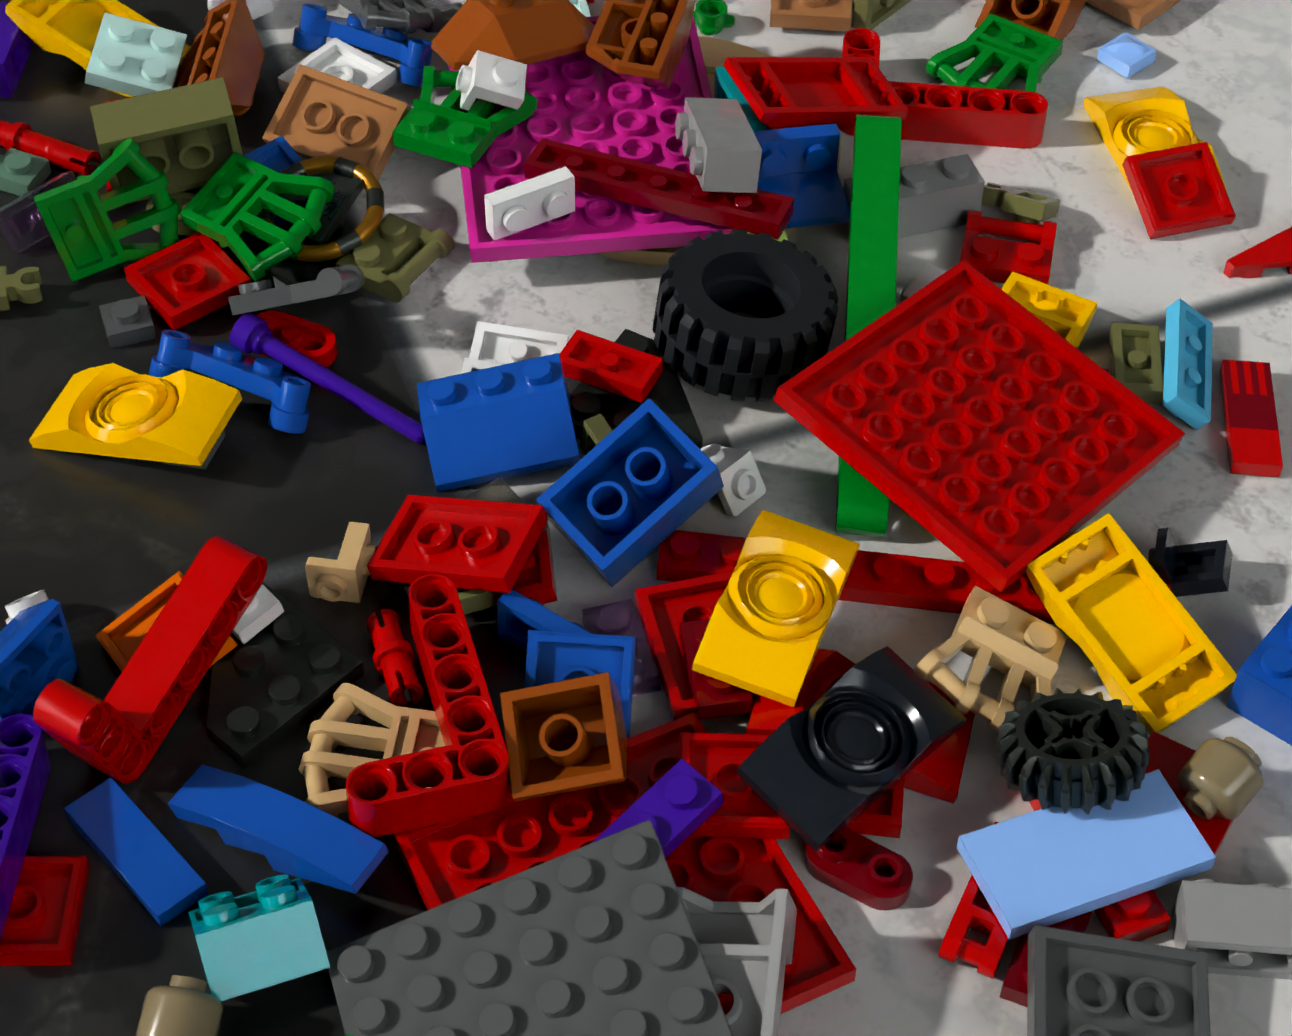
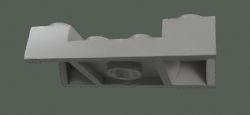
(746, 954)

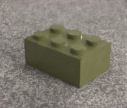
(178, 131)

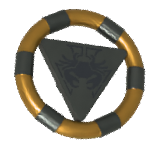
(345, 195)

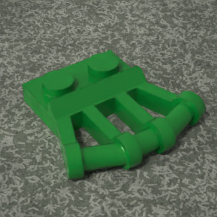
(1000, 44)
(450, 133)
(236, 197)
(80, 218)

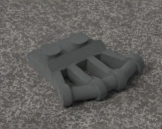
(402, 14)
(329, 283)

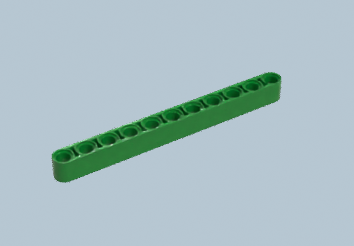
(870, 287)

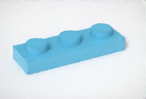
(1188, 365)

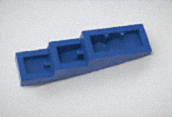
(281, 827)

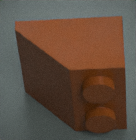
(1045, 16)
(564, 736)

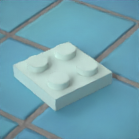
(134, 56)

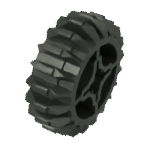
(1072, 750)

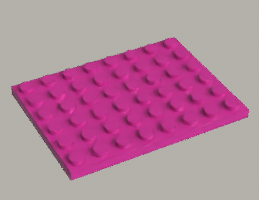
(600, 112)

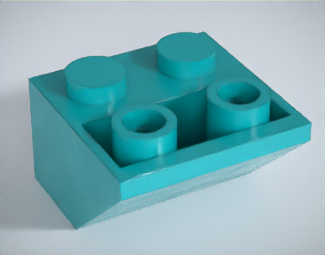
(258, 937)

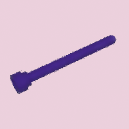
(253, 335)

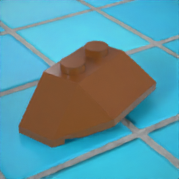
(513, 30)
(642, 39)
(228, 50)

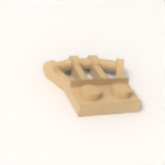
(998, 638)
(409, 732)

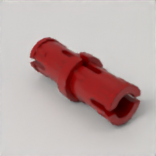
(394, 658)

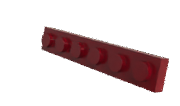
(661, 189)

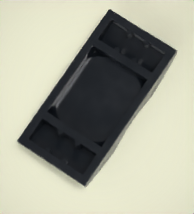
(849, 746)

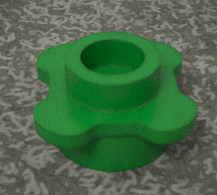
(712, 17)

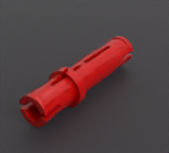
(60, 153)

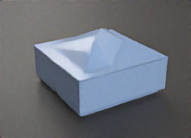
(1126, 55)

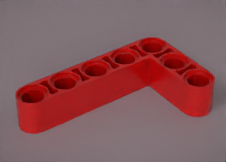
(959, 112)
(163, 673)
(466, 725)

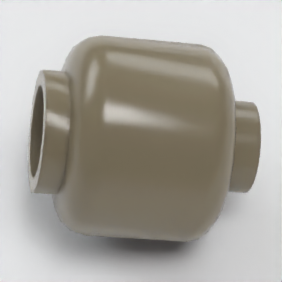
(1221, 779)
(180, 1010)

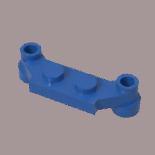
(317, 26)
(229, 365)

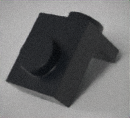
(1191, 567)

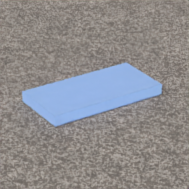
(1074, 862)

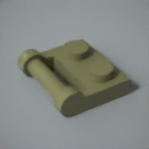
(390, 248)

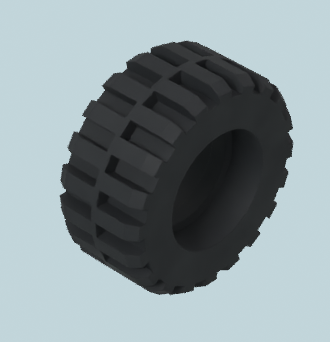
(752, 277)

